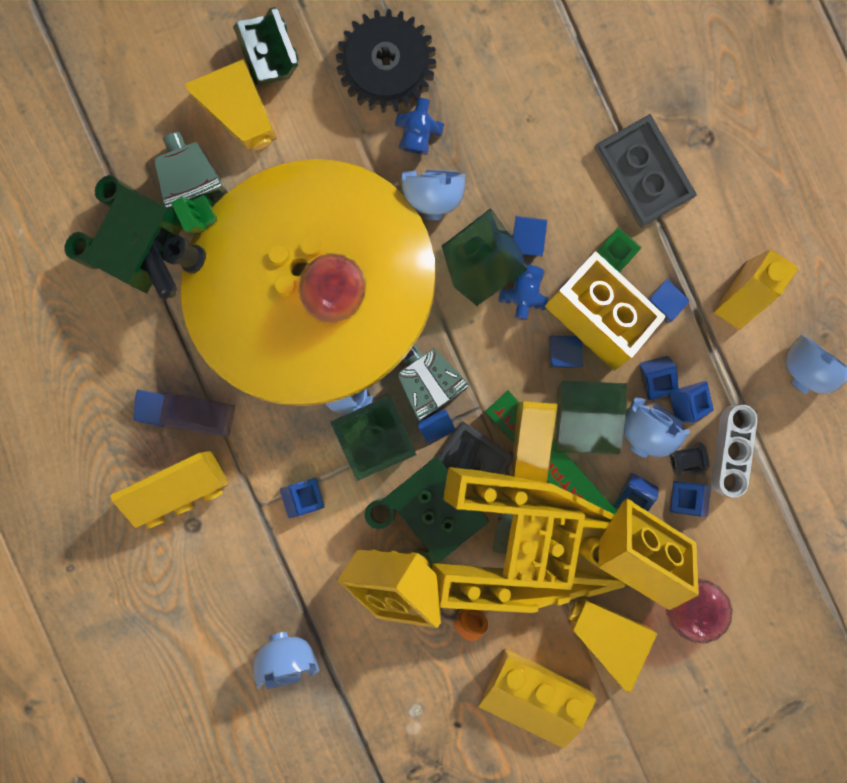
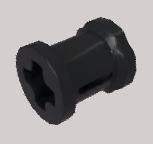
(178, 251)
(689, 459)

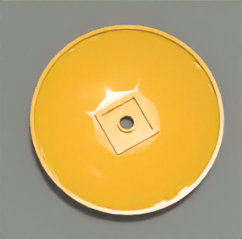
(247, 301)

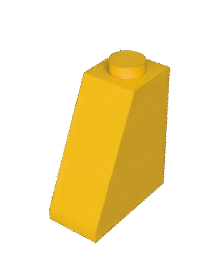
(235, 103)
(755, 288)
(533, 440)
(613, 638)

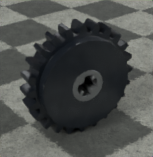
(407, 64)

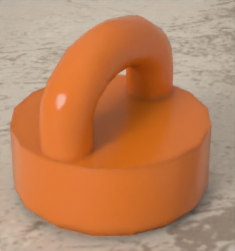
(471, 624)

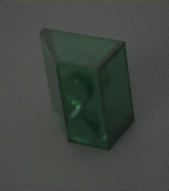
(483, 258)
(590, 417)
(373, 437)

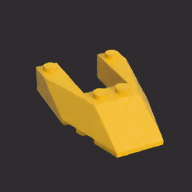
(548, 552)

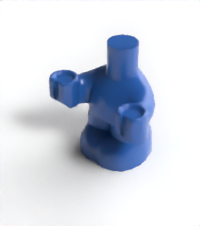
(417, 128)
(525, 292)

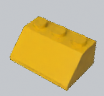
(605, 311)
(171, 490)
(649, 556)
(394, 586)
(537, 699)

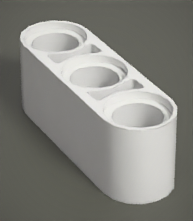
(741, 465)

